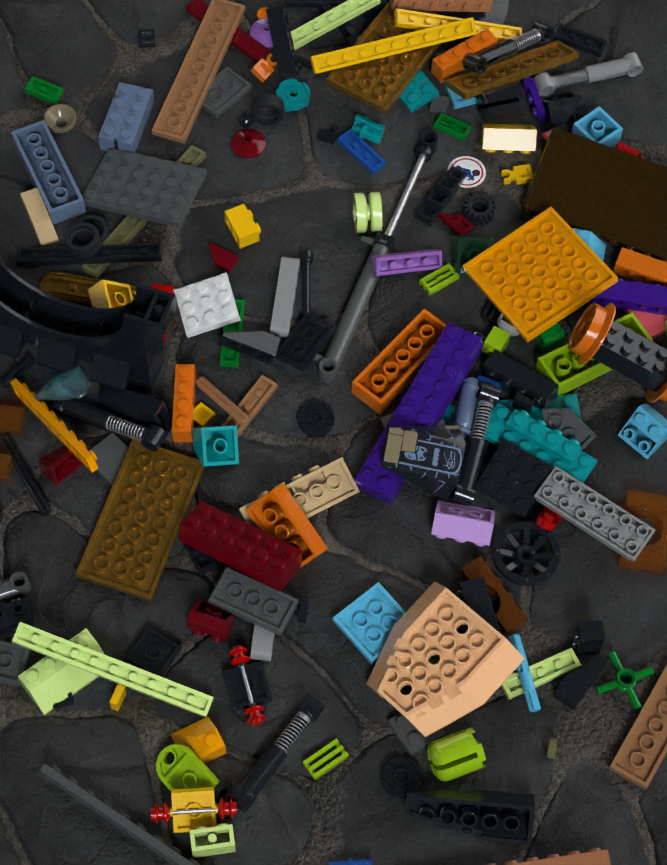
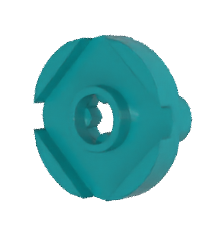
(292, 86)

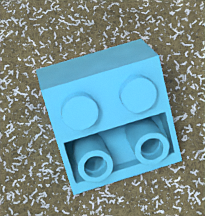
(645, 430)

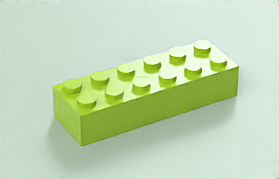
(562, 365)

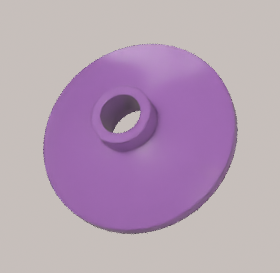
(259, 32)

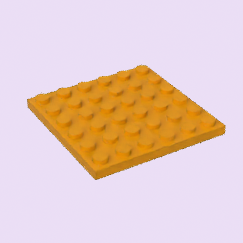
(539, 274)

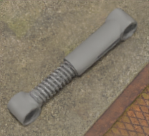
(628, 65)

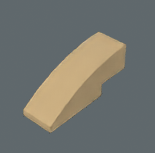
(39, 217)

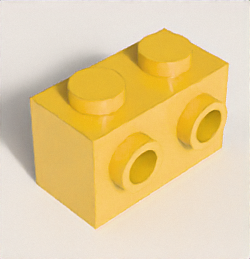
(242, 225)

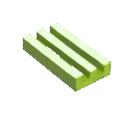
(440, 285)
(339, 748)

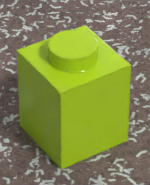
(496, 341)

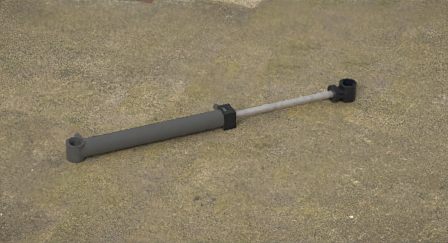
(367, 281)

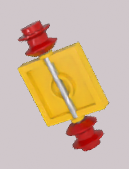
(193, 809)

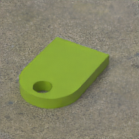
(186, 770)

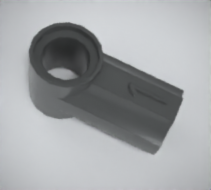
(8, 586)

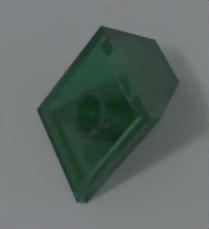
(465, 249)

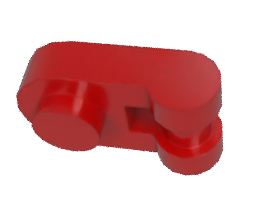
(548, 519)

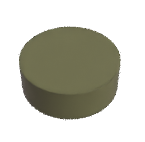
(552, 746)

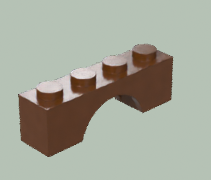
(509, 616)

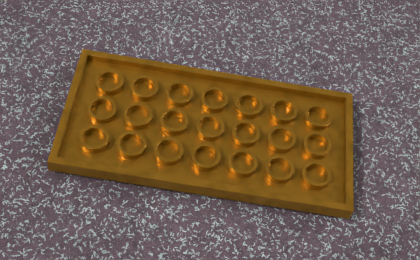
(384, 79)
(140, 520)

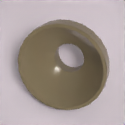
(60, 113)

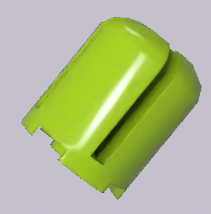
(455, 755)

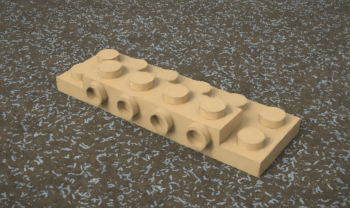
(316, 490)

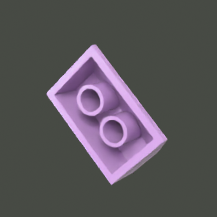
(463, 523)

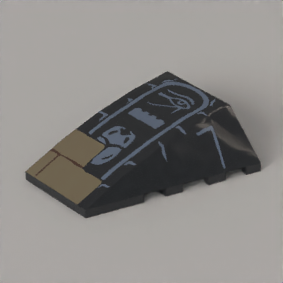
(426, 456)

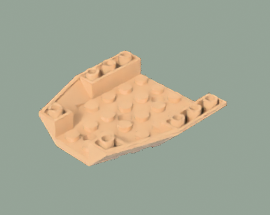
(468, 668)

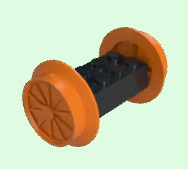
(620, 349)

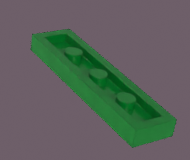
(229, 357)

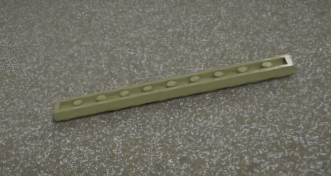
(131, 225)

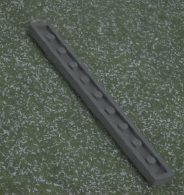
(120, 820)

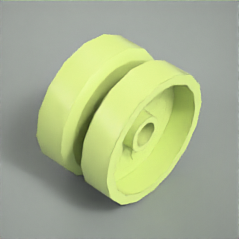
(367, 212)

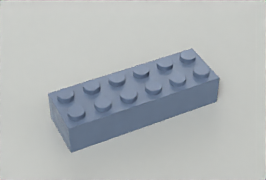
(48, 171)

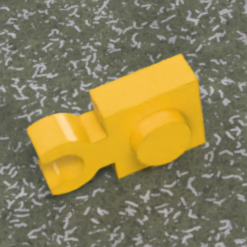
(520, 174)

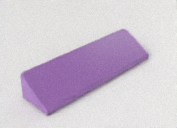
(407, 262)

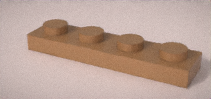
(253, 402)

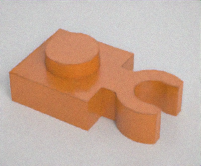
(264, 68)

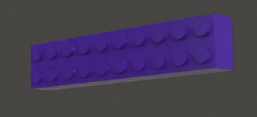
(423, 403)

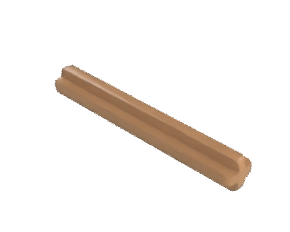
(222, 400)

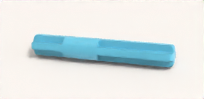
(525, 676)

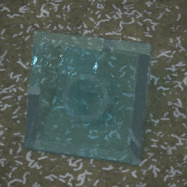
(65, 386)

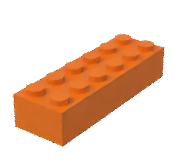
(398, 363)

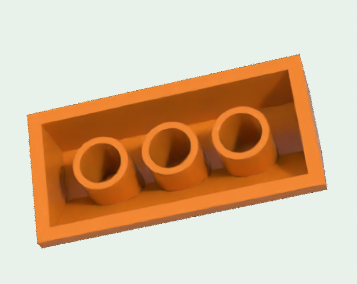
(283, 518)

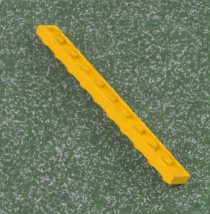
(393, 45)

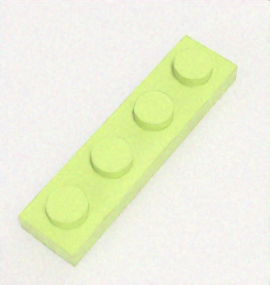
(543, 672)

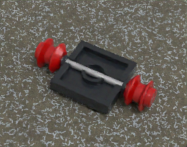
(247, 686)

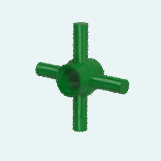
(624, 687)

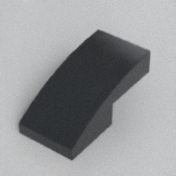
(202, 562)

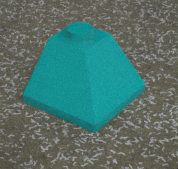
(216, 445)

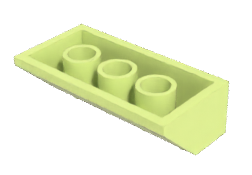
(52, 680)

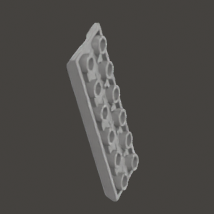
(594, 514)

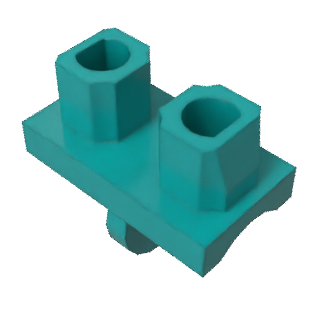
(368, 129)

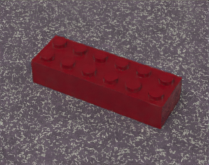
(240, 545)

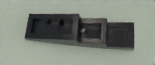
(441, 195)

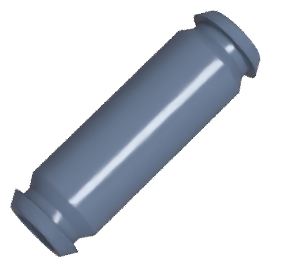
(467, 406)

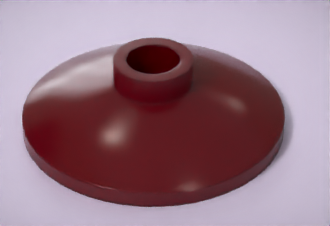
(250, 148)

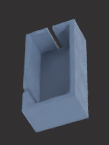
(126, 118)

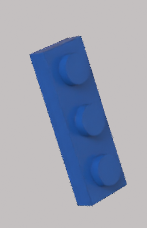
(361, 151)

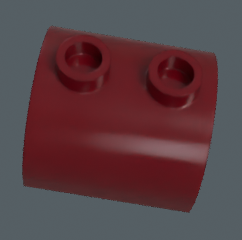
(210, 620)

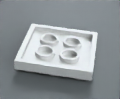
(207, 305)

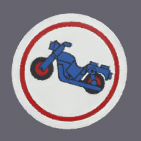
(473, 167)

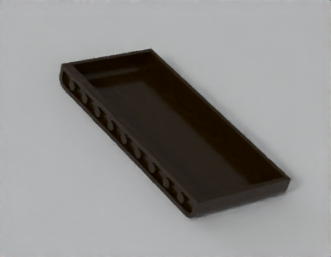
(602, 192)

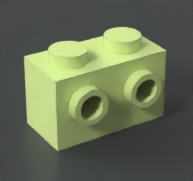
(212, 840)

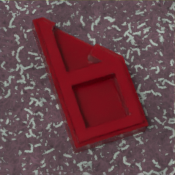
(457, 223)
(222, 258)

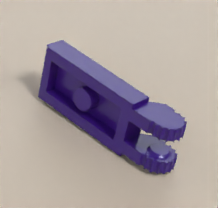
(534, 98)

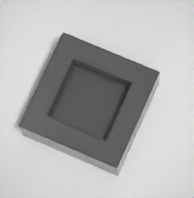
(439, 104)

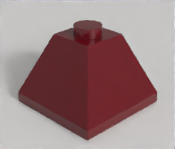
(59, 465)

